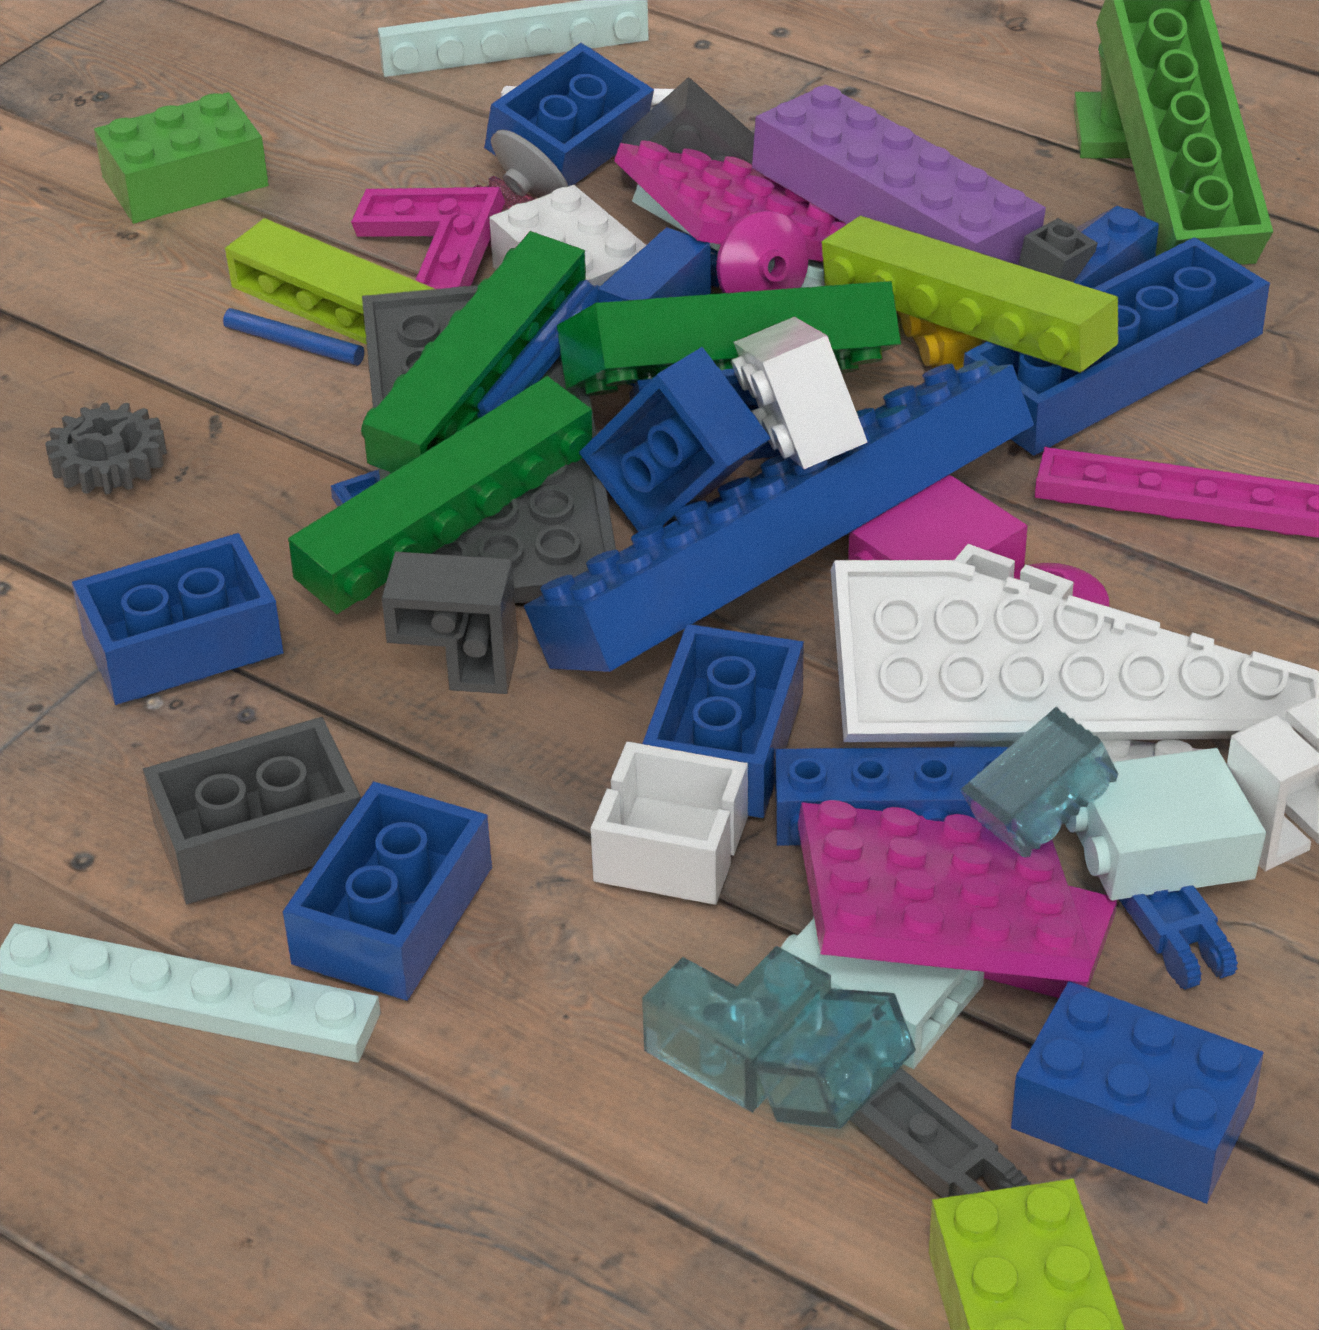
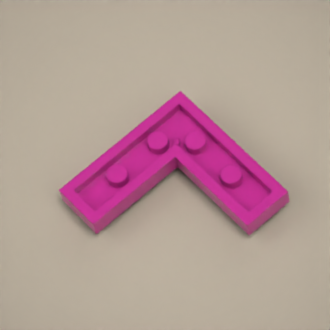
(452, 215)

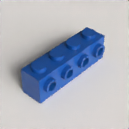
(875, 779)

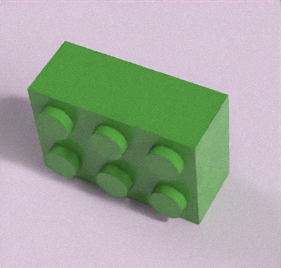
(181, 156)

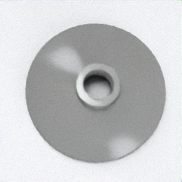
(525, 165)

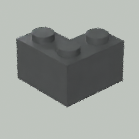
(693, 121)
(457, 606)

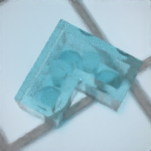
(723, 1028)

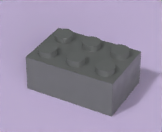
(250, 808)

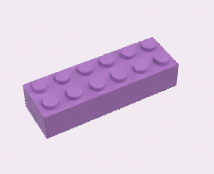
(868, 166)

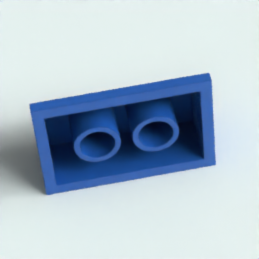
(1123, 243)

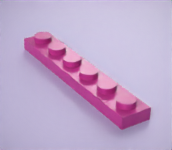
(1179, 492)

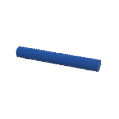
(293, 336)

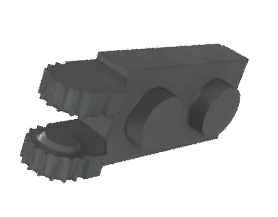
(934, 1139)

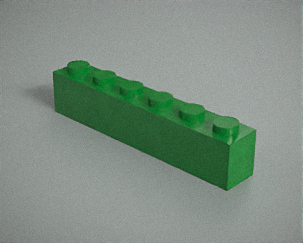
(472, 352)
(440, 493)

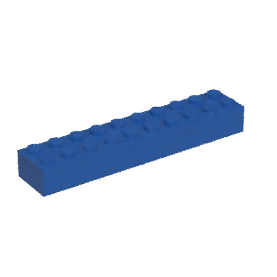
(773, 519)

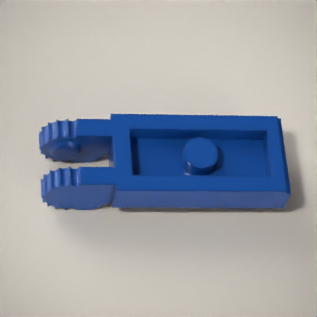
(1180, 919)

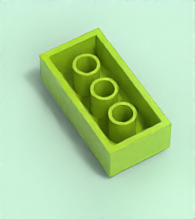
(1020, 1261)

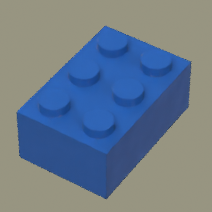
(573, 111)
(674, 441)
(178, 618)
(731, 701)
(388, 890)
(1136, 1091)

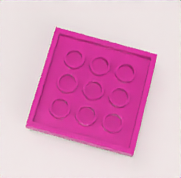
(715, 194)
(938, 894)

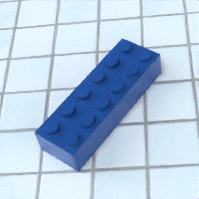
(1170, 322)

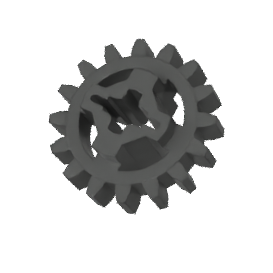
(106, 448)

